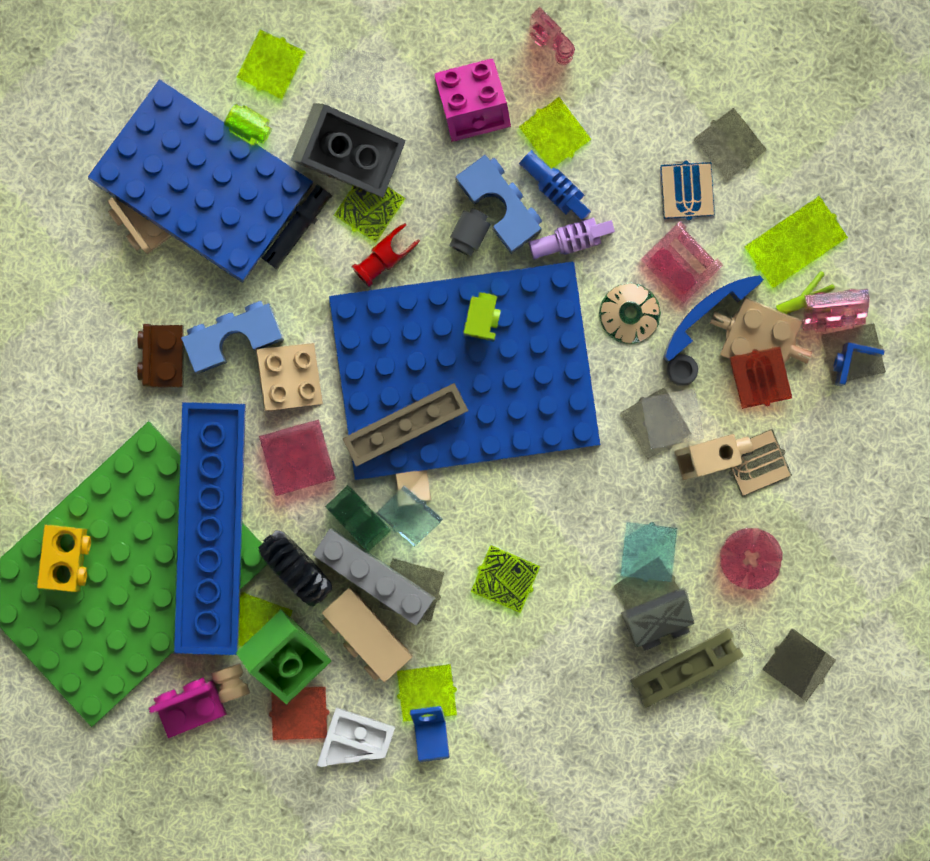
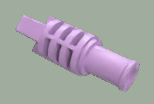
(571, 238)

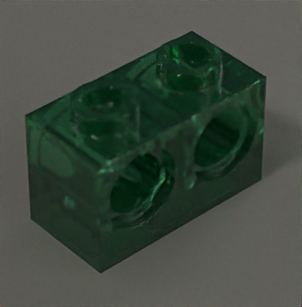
(358, 518)

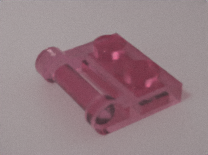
(674, 269)

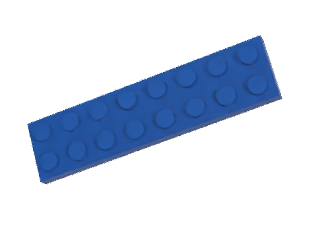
(210, 528)

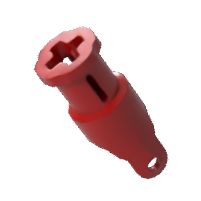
(381, 258)

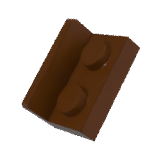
(161, 355)

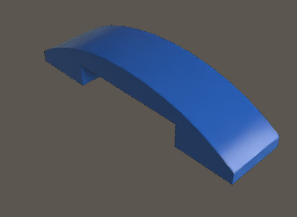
(737, 289)

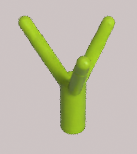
(798, 302)

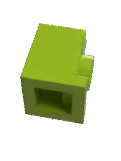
(482, 317)

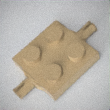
(760, 329)

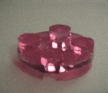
(767, 565)

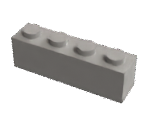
(374, 576)

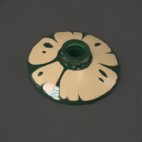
(627, 329)

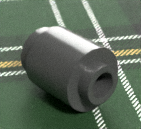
(469, 232)

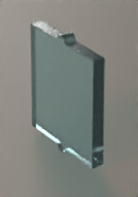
(409, 515)
(648, 552)

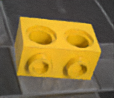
(54, 556)

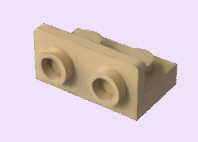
(142, 231)

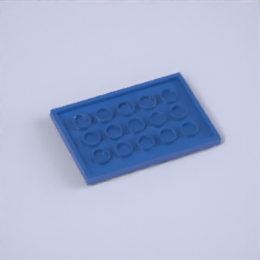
(200, 181)

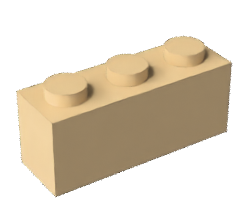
(366, 635)

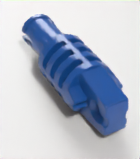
(555, 186)

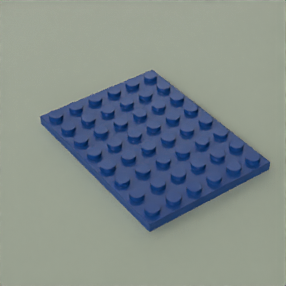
(521, 391)

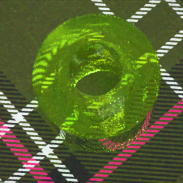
(248, 124)

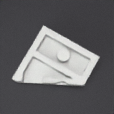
(354, 739)

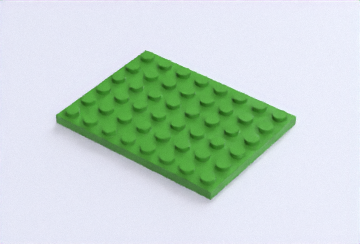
(123, 620)

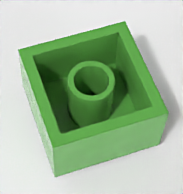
(283, 657)

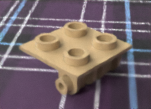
(289, 377)

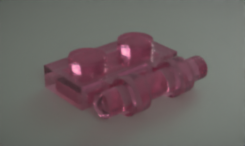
(548, 33)
(835, 310)

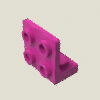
(473, 99)
(189, 708)

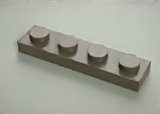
(405, 424)

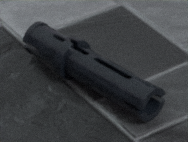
(297, 226)

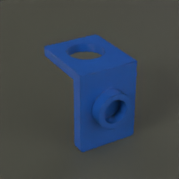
(843, 359)
(430, 734)

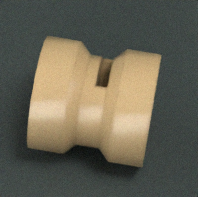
(230, 683)

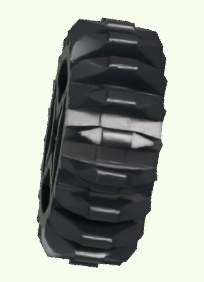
(295, 568)

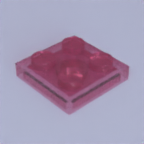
(297, 457)

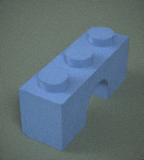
(485, 180)
(206, 344)

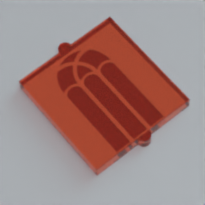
(761, 377)
(302, 717)

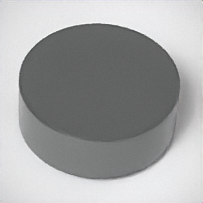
(682, 370)

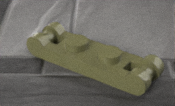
(687, 668)

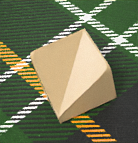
(416, 482)

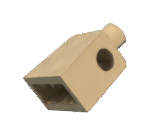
(705, 457)

